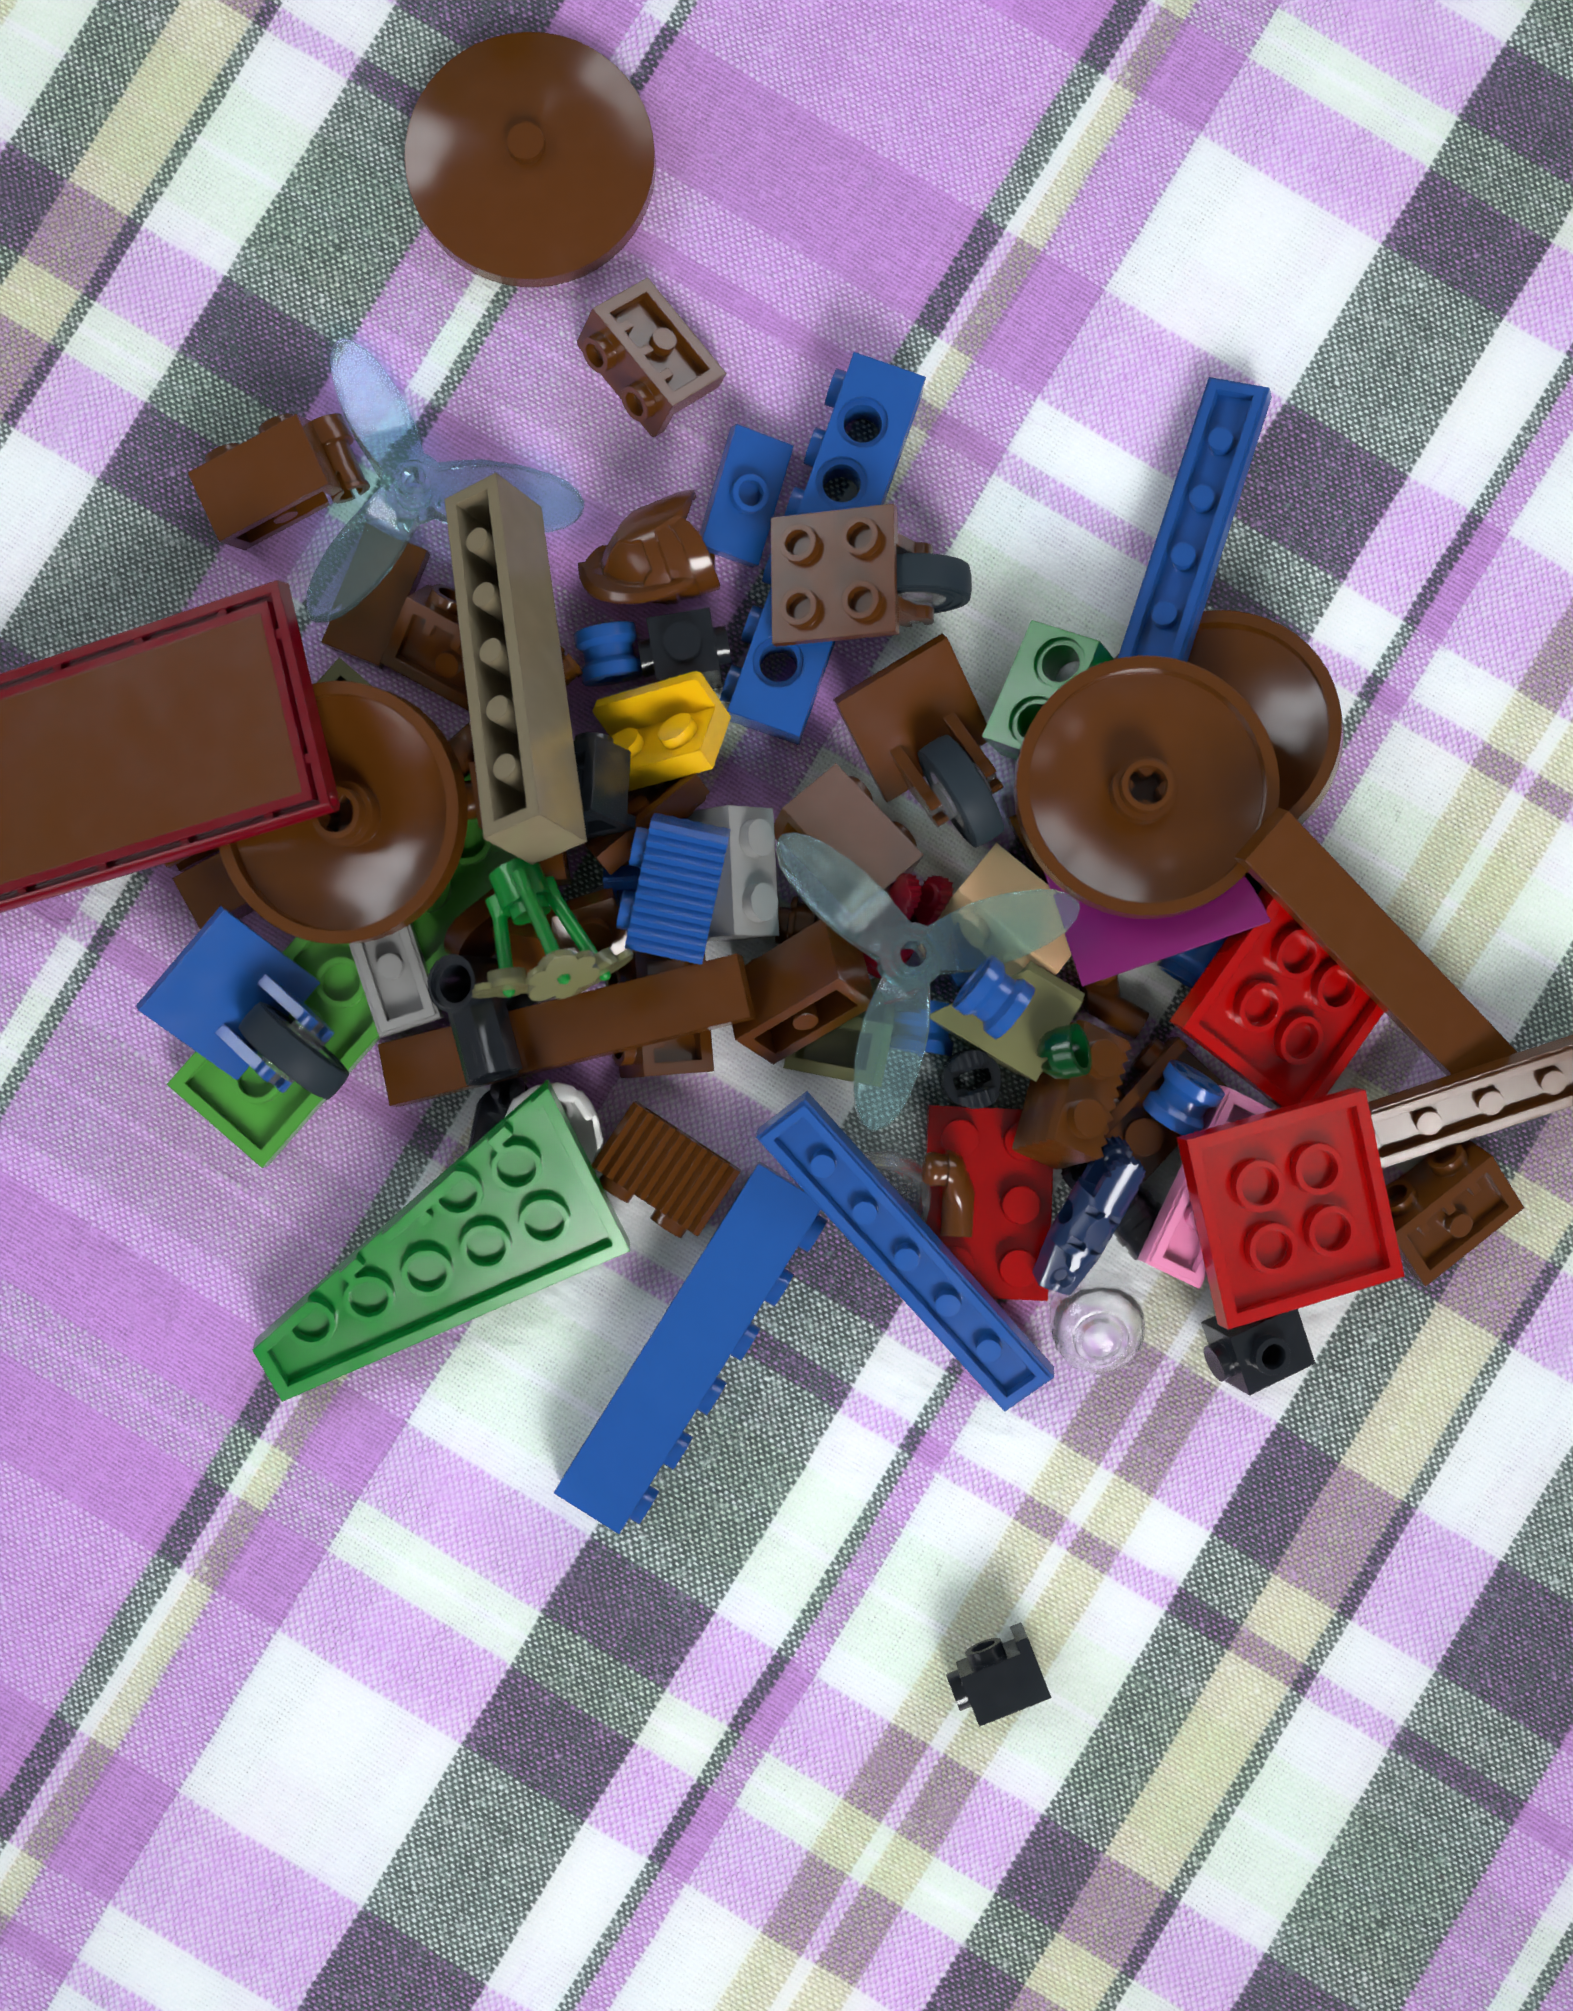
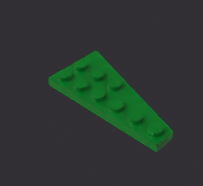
(478, 1237)

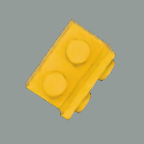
(667, 726)

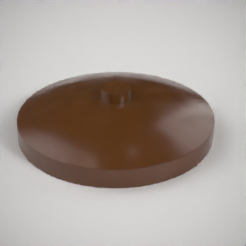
(530, 159)
(1287, 691)
(1144, 786)
(388, 844)

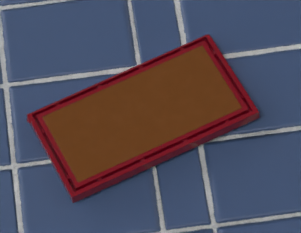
(158, 746)

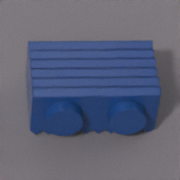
(675, 887)

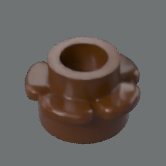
(794, 919)

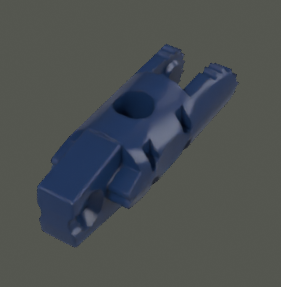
(1089, 1218)

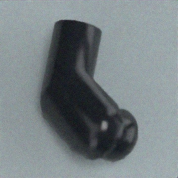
(494, 1106)

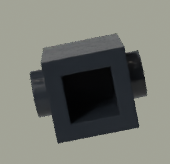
(684, 644)
(1257, 1352)

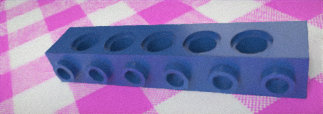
(890, 401)

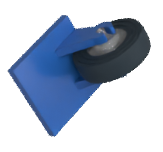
(233, 1003)

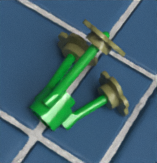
(527, 897)

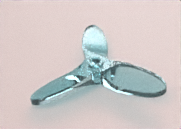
(410, 488)
(898, 1014)

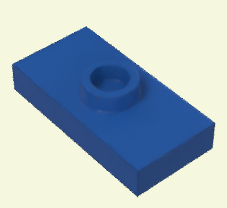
(745, 495)

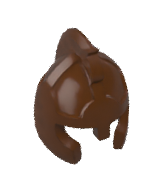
(652, 557)

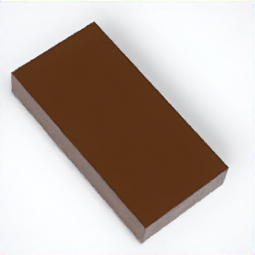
(368, 626)

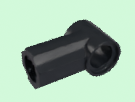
(478, 1024)

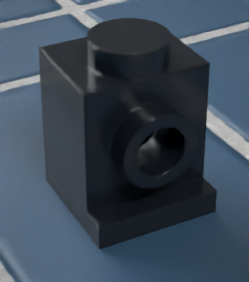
(603, 784)
(998, 1678)

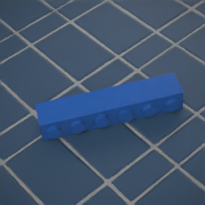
(689, 1348)

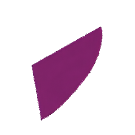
(1115, 944)

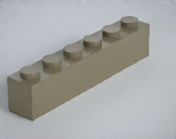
(514, 672)

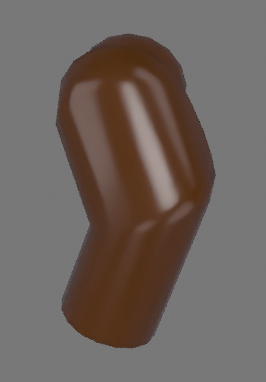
(1105, 1003)
(957, 1191)

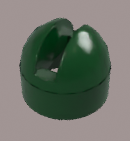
(1066, 1052)

